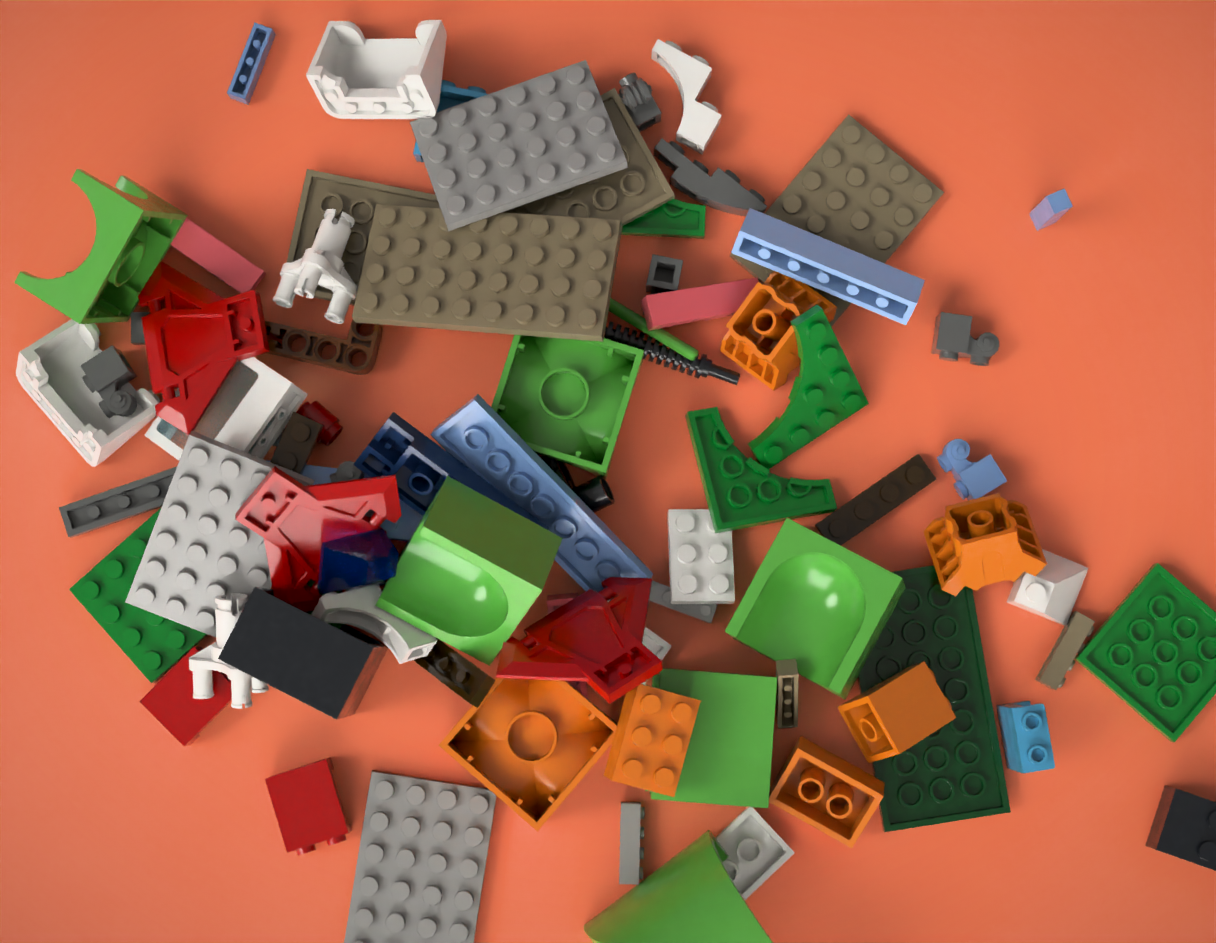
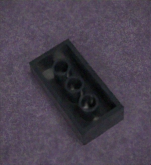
(1185, 827)

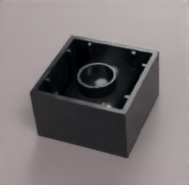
(303, 654)

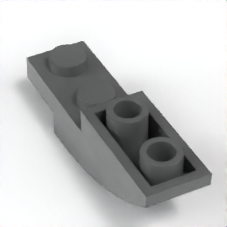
(718, 191)

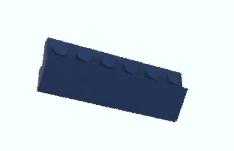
(422, 467)

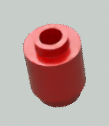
(318, 413)

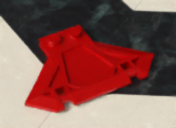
(195, 341)
(302, 517)
(589, 641)

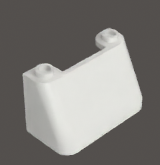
(379, 76)
(53, 379)

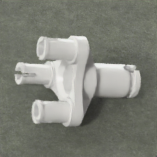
(321, 267)
(207, 659)

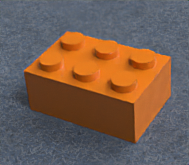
(652, 739)
(826, 792)

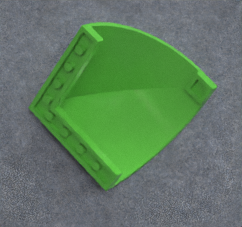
(682, 903)

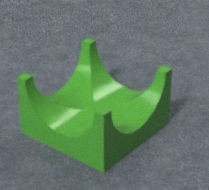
(129, 243)
(568, 397)

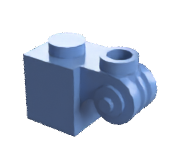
(971, 478)

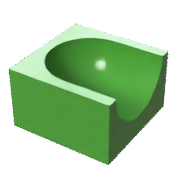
(470, 571)
(816, 607)

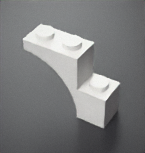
(691, 78)
(359, 610)

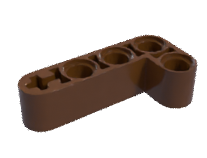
(316, 342)

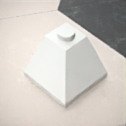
(1052, 590)

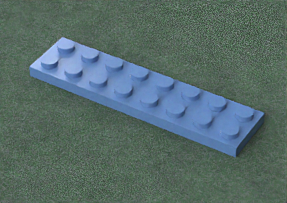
(505, 461)

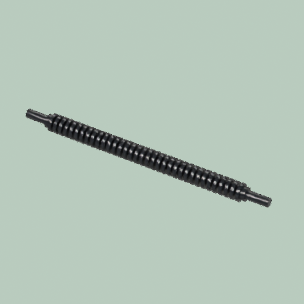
(701, 366)

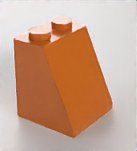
(897, 713)

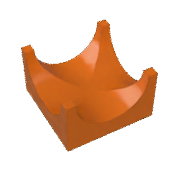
(531, 743)

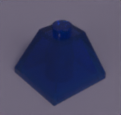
(356, 561)

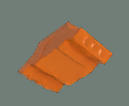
(761, 328)
(983, 543)

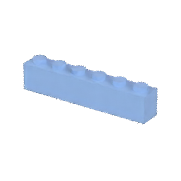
(828, 266)

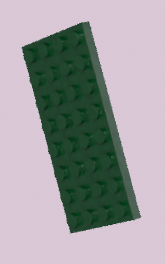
(960, 765)

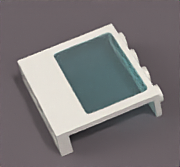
(244, 414)

